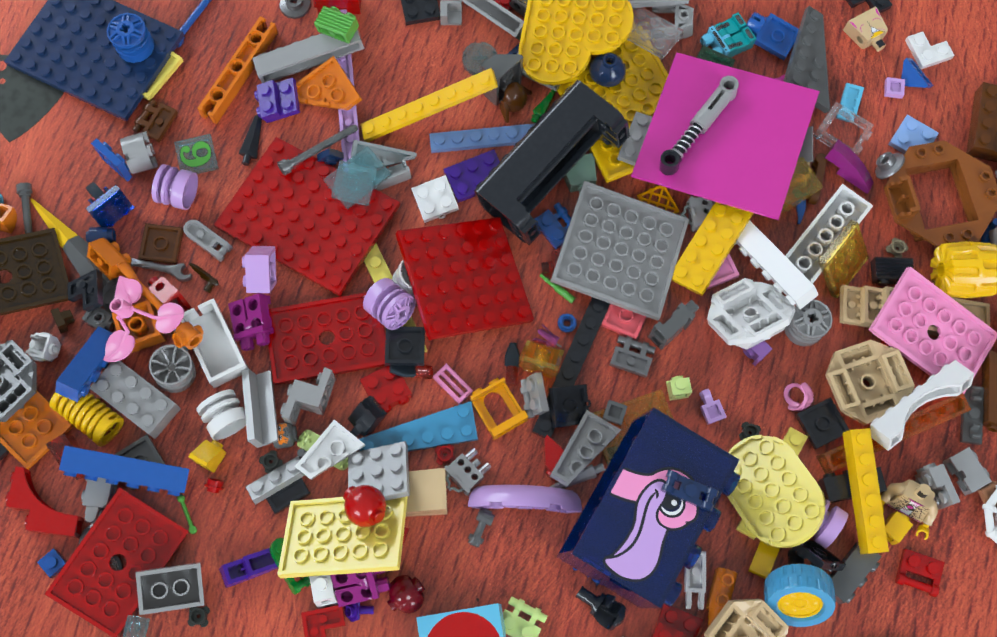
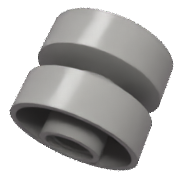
(172, 368)

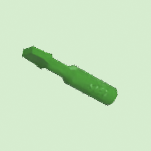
(560, 290)

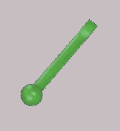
(193, 530)

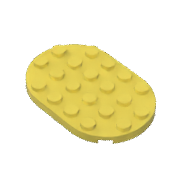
(776, 492)

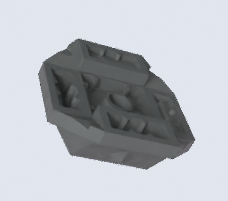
(17, 379)

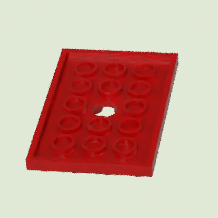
(297, 346)
(87, 580)

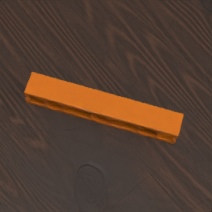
(230, 80)

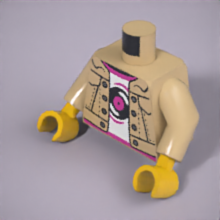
(914, 501)

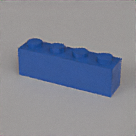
(84, 367)

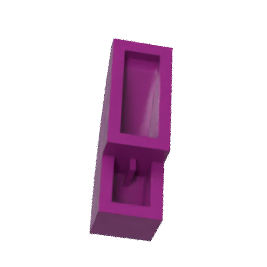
(850, 166)

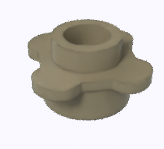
(902, 247)

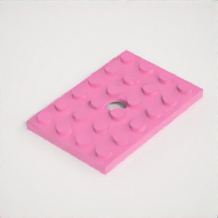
(916, 306)

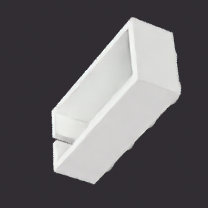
(218, 349)

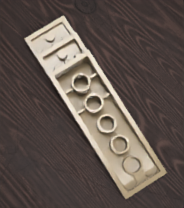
(863, 304)

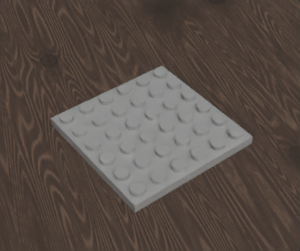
(620, 250)

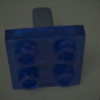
(107, 204)

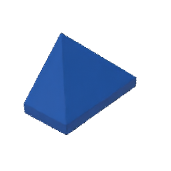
(914, 75)

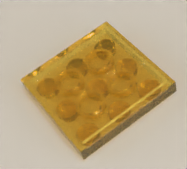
(843, 258)

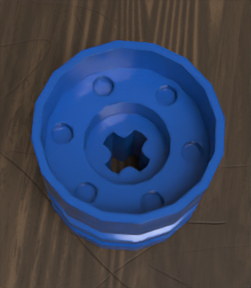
(130, 37)

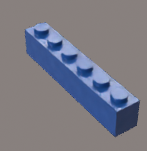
(124, 469)

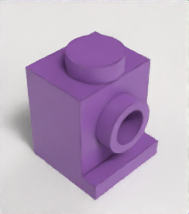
(757, 352)

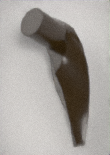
(211, 281)

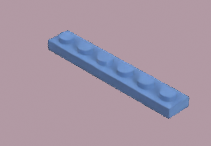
(477, 138)

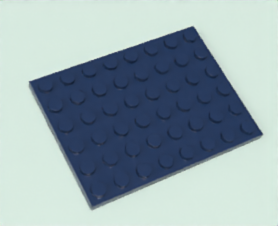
(73, 54)

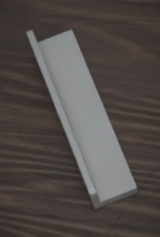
(259, 408)

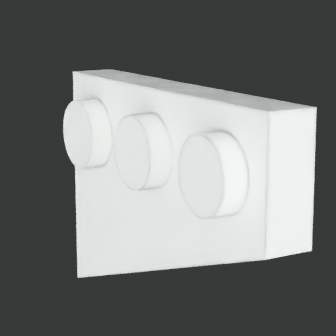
(329, 449)

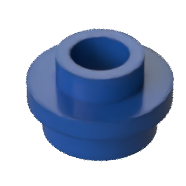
(567, 317)

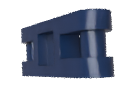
(689, 491)

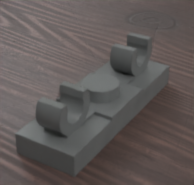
(972, 421)

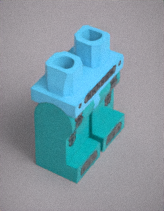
(729, 36)

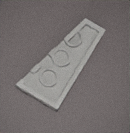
(585, 444)

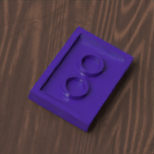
(469, 173)

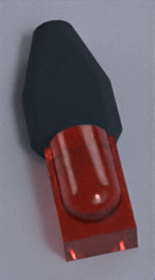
(512, 363)
(413, 371)

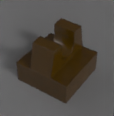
(62, 319)

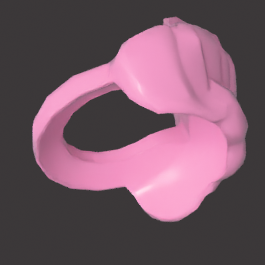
(808, 397)

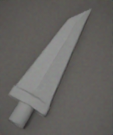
(587, 474)

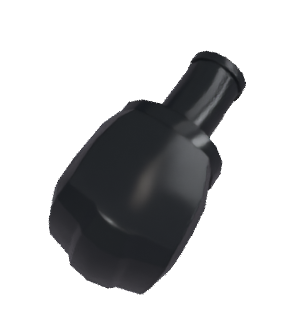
(604, 608)

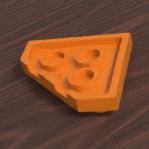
(328, 87)

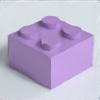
(259, 269)

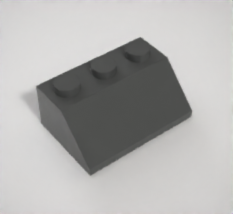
(507, 70)

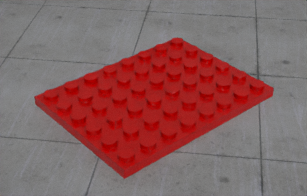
(303, 220)

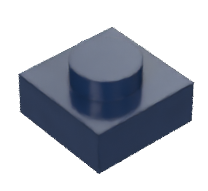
(330, 156)

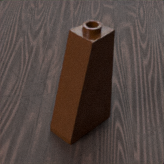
(989, 382)

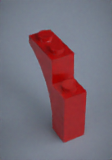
(41, 517)

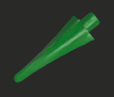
(542, 107)

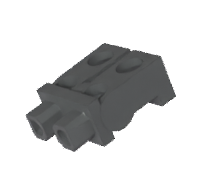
(681, 319)

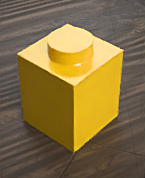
(897, 527)

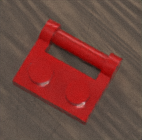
(921, 566)

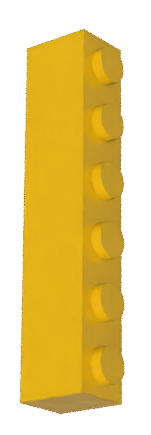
(865, 491)

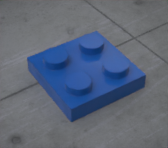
(114, 160)

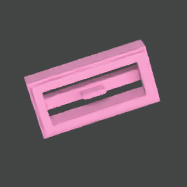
(463, 395)

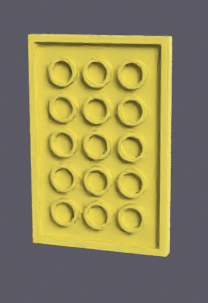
(326, 542)

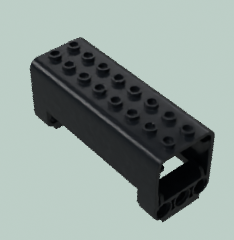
(547, 156)

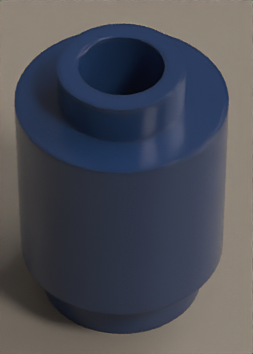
(101, 232)

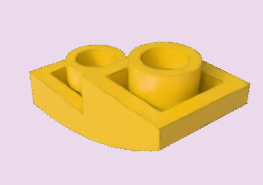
(763, 560)

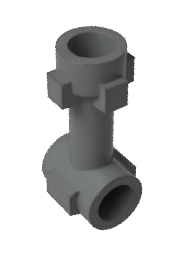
(484, 517)

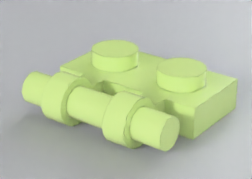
(519, 627)

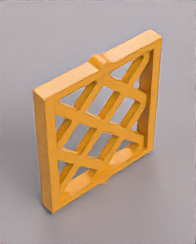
(668, 197)

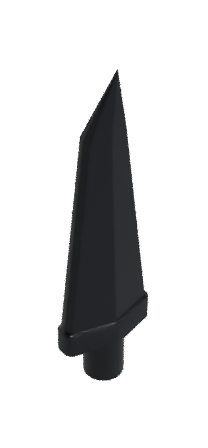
(251, 142)

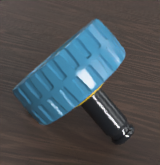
(800, 593)

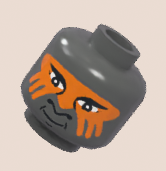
(287, 435)

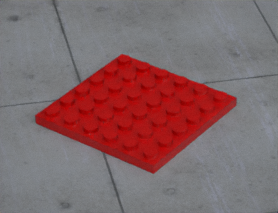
(464, 277)

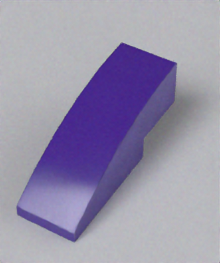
(247, 568)

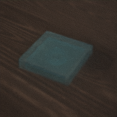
(354, 183)

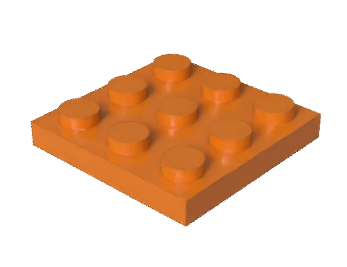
(31, 429)

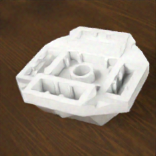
(749, 313)

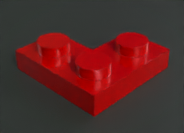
(318, 621)

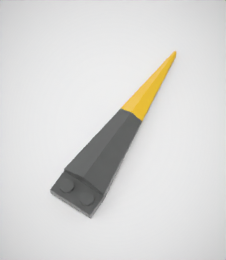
(76, 251)

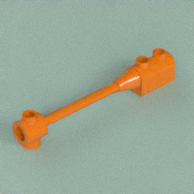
(114, 264)
(720, 591)

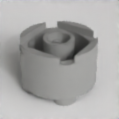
(139, 152)

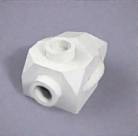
(43, 347)

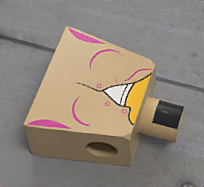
(867, 29)

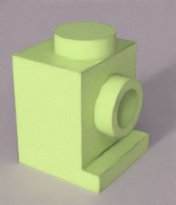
(679, 388)

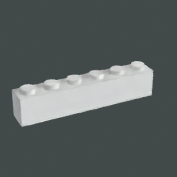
(776, 266)

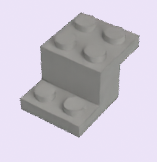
(308, 396)

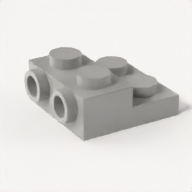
(940, 483)

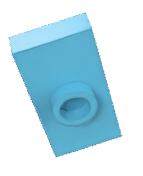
(851, 99)

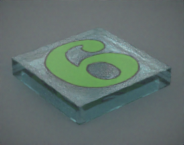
(196, 154)

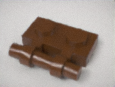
(159, 122)

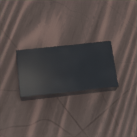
(292, 492)

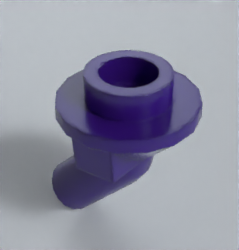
(353, 611)

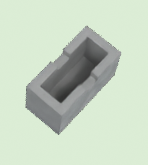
(968, 471)

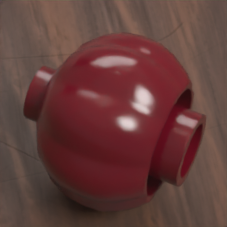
(406, 594)

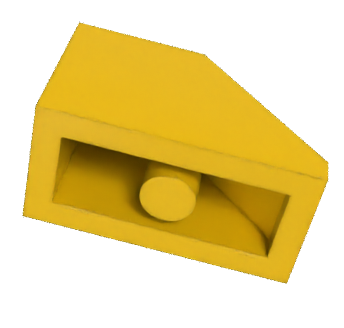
(208, 455)

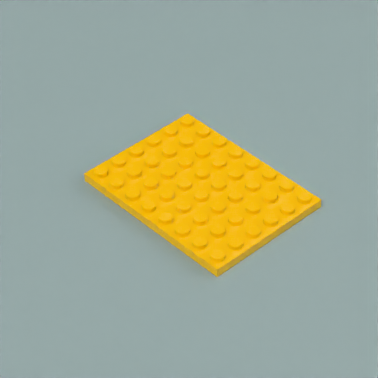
(637, 92)

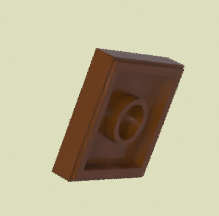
(161, 243)

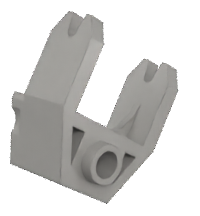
(683, 17)

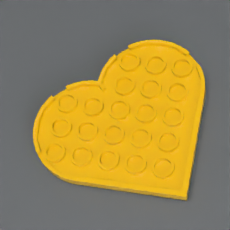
(565, 33)

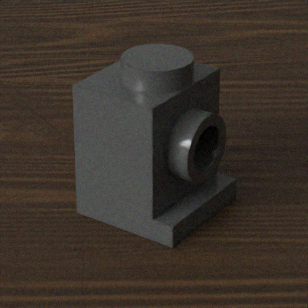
(92, 319)

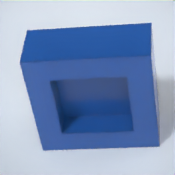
(52, 563)

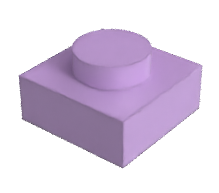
(894, 87)

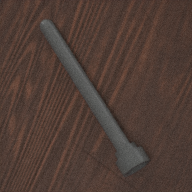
(287, 165)
(24, 191)

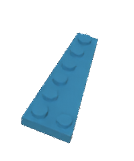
(438, 429)

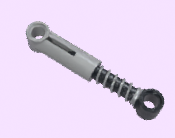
(700, 123)

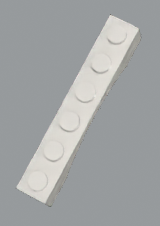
(950, 381)

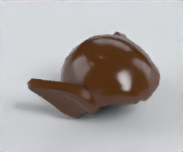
(514, 99)

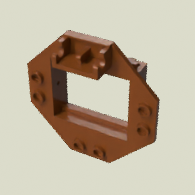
(973, 182)

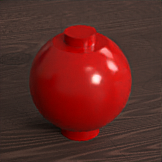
(364, 505)

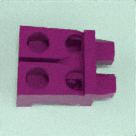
(251, 321)
(358, 587)

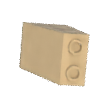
(427, 493)

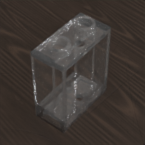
(829, 140)

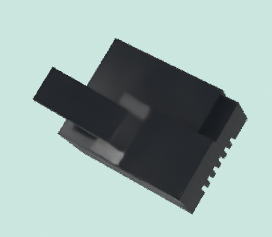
(366, 417)

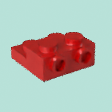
(386, 388)
(676, 623)

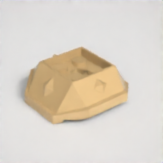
(880, 367)
(747, 619)

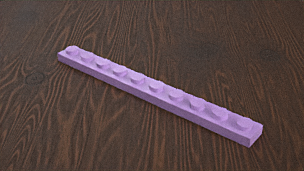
(348, 117)

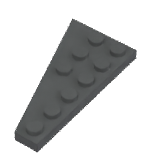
(808, 58)

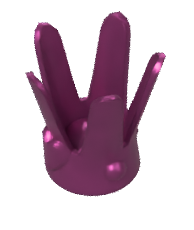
(551, 338)

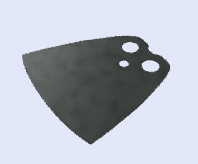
(23, 101)

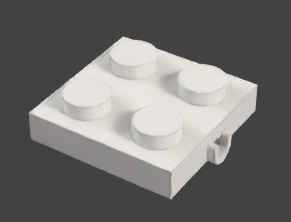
(435, 199)

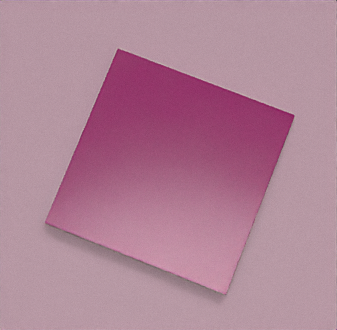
(746, 151)

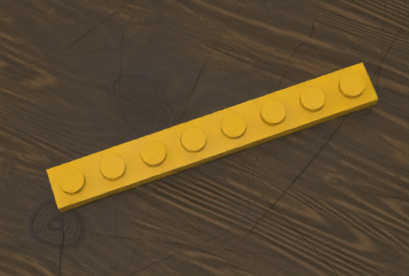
(429, 105)

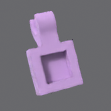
(712, 409)

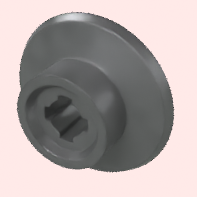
(294, 10)
(888, 164)

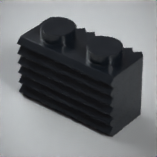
(888, 269)

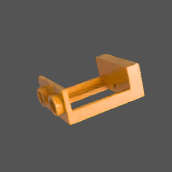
(499, 387)

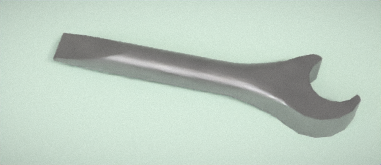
(174, 270)

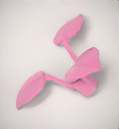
(127, 292)

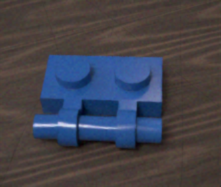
(551, 227)

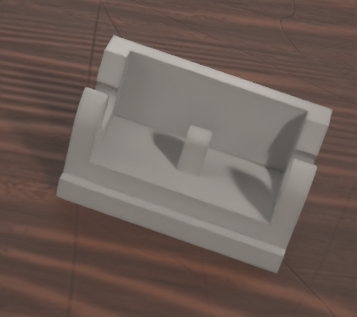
(399, 174)

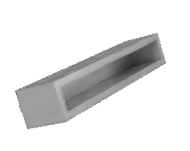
(498, 15)
(303, 55)

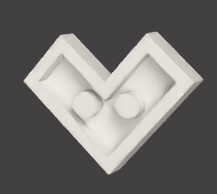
(925, 53)

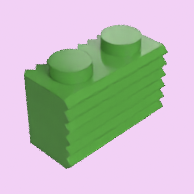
(336, 24)

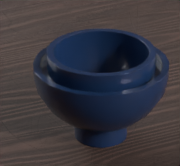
(607, 74)

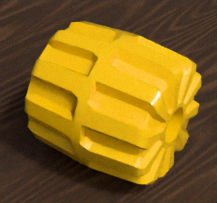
(965, 269)

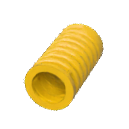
(89, 416)

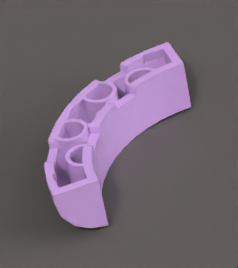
(525, 498)

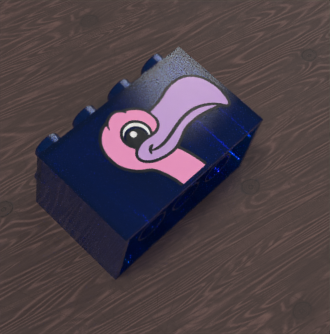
(632, 531)

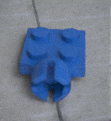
(773, 34)

